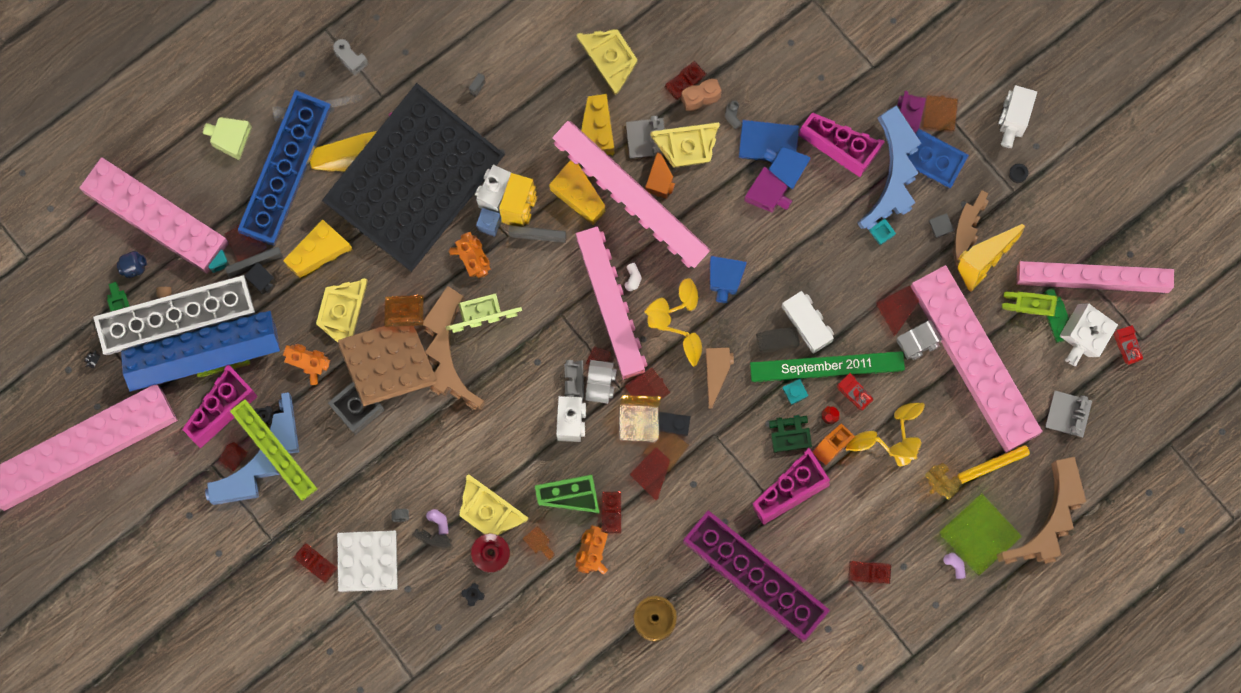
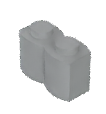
(919, 340)
(599, 381)

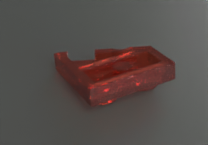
(898, 308)
(652, 472)

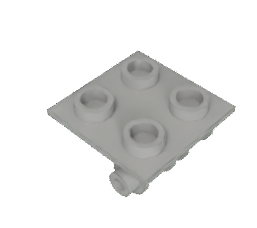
(639, 137)
(1068, 413)

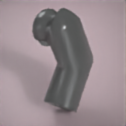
(731, 113)

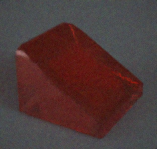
(598, 354)
(233, 456)

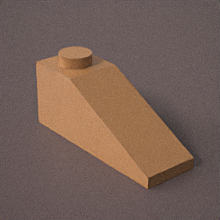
(718, 366)

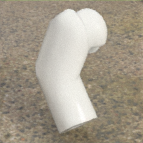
(635, 277)

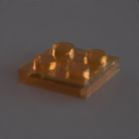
(404, 311)

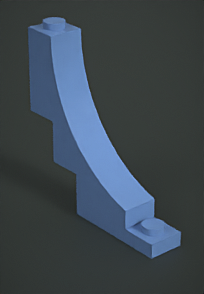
(243, 483)

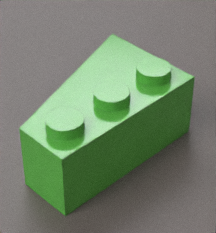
(569, 493)

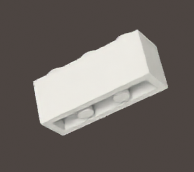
(808, 321)

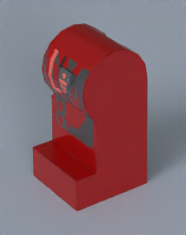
(1128, 345)
(854, 392)

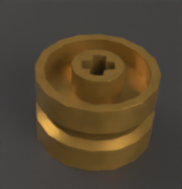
(655, 630)

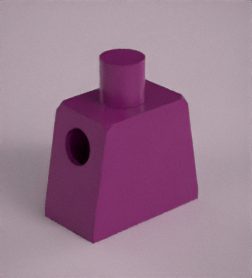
(768, 192)

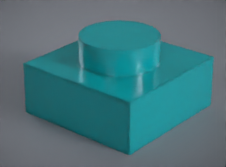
(882, 232)
(795, 392)

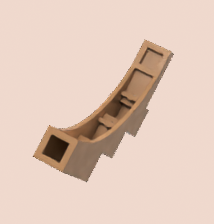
(439, 351)
(1067, 496)

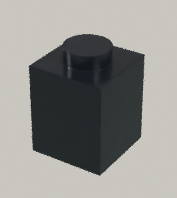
(260, 278)

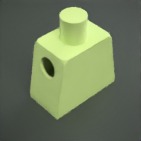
(229, 135)

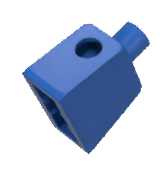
(787, 164)
(725, 276)

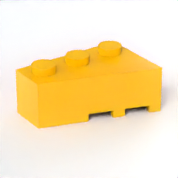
(597, 123)
(576, 191)
(316, 249)

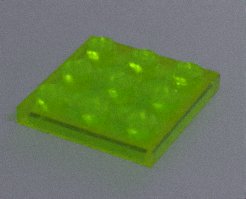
(980, 534)

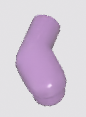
(440, 519)
(957, 563)

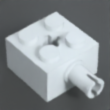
(1016, 114)
(491, 193)
(1087, 332)
(569, 420)

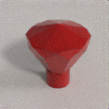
(830, 415)

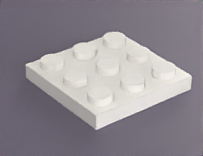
(367, 561)

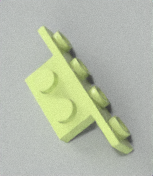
(479, 310)

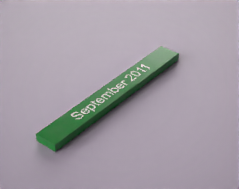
(827, 366)

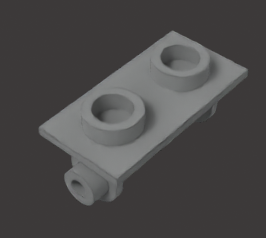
(575, 385)

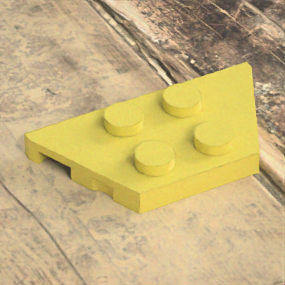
(610, 56)
(687, 144)
(341, 309)
(487, 510)

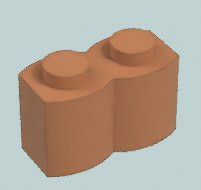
(706, 93)

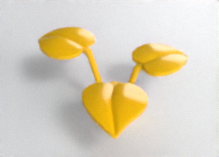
(659, 318)
(902, 451)

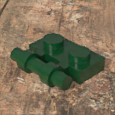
(792, 439)

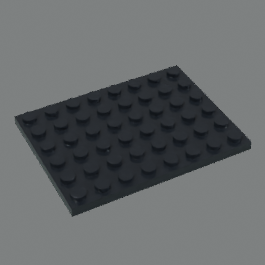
(413, 177)

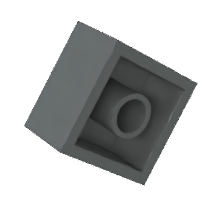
(351, 410)

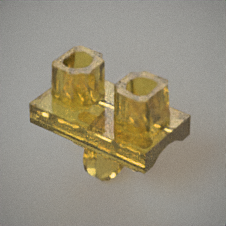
(941, 483)

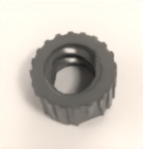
(400, 515)

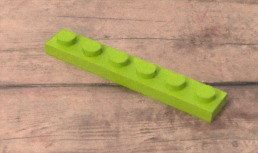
(273, 450)

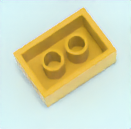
(517, 201)

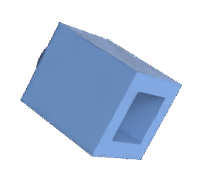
(488, 222)

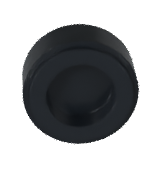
(1018, 173)

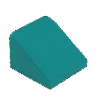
(219, 262)

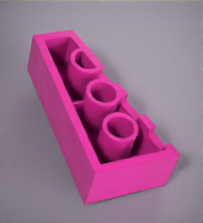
(841, 143)
(216, 407)
(792, 488)

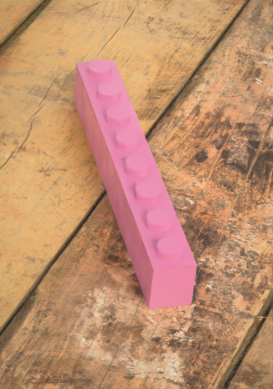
(1095, 277)
(609, 299)

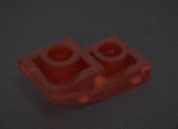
(689, 76)
(611, 512)
(315, 563)
(869, 572)

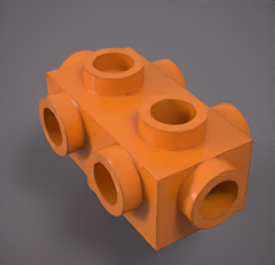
(470, 251)
(311, 362)
(591, 550)

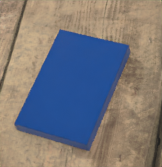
(759, 136)
(937, 159)

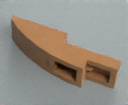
(966, 234)

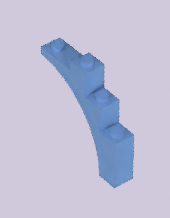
(895, 196)

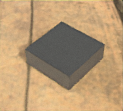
(477, 85)
(941, 225)

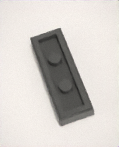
(537, 234)
(246, 264)

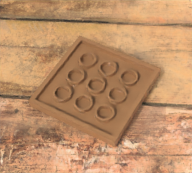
(386, 363)

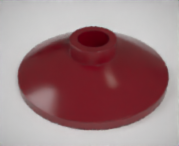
(488, 562)

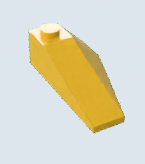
(340, 154)
(980, 257)

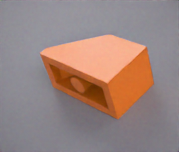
(660, 178)
(833, 444)

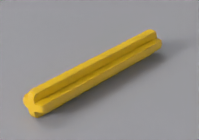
(993, 464)

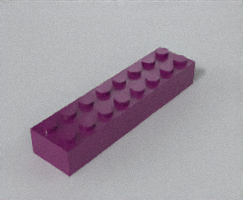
(756, 576)

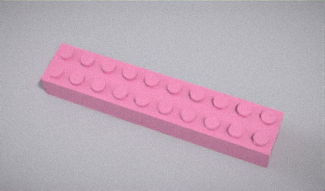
(631, 193)
(976, 359)
(84, 445)

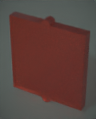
(242, 245)
(648, 385)

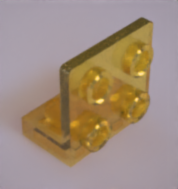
(639, 418)

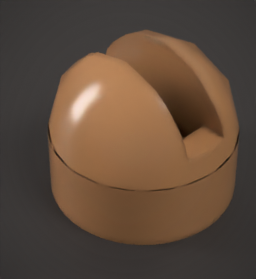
(163, 292)

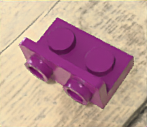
(911, 109)

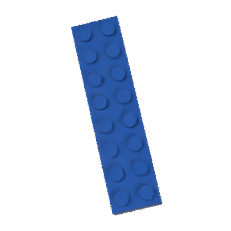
(284, 168)
(200, 351)

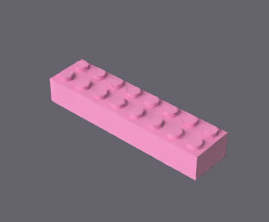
(153, 215)

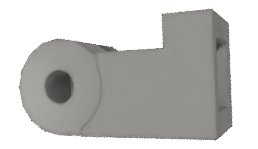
(348, 57)

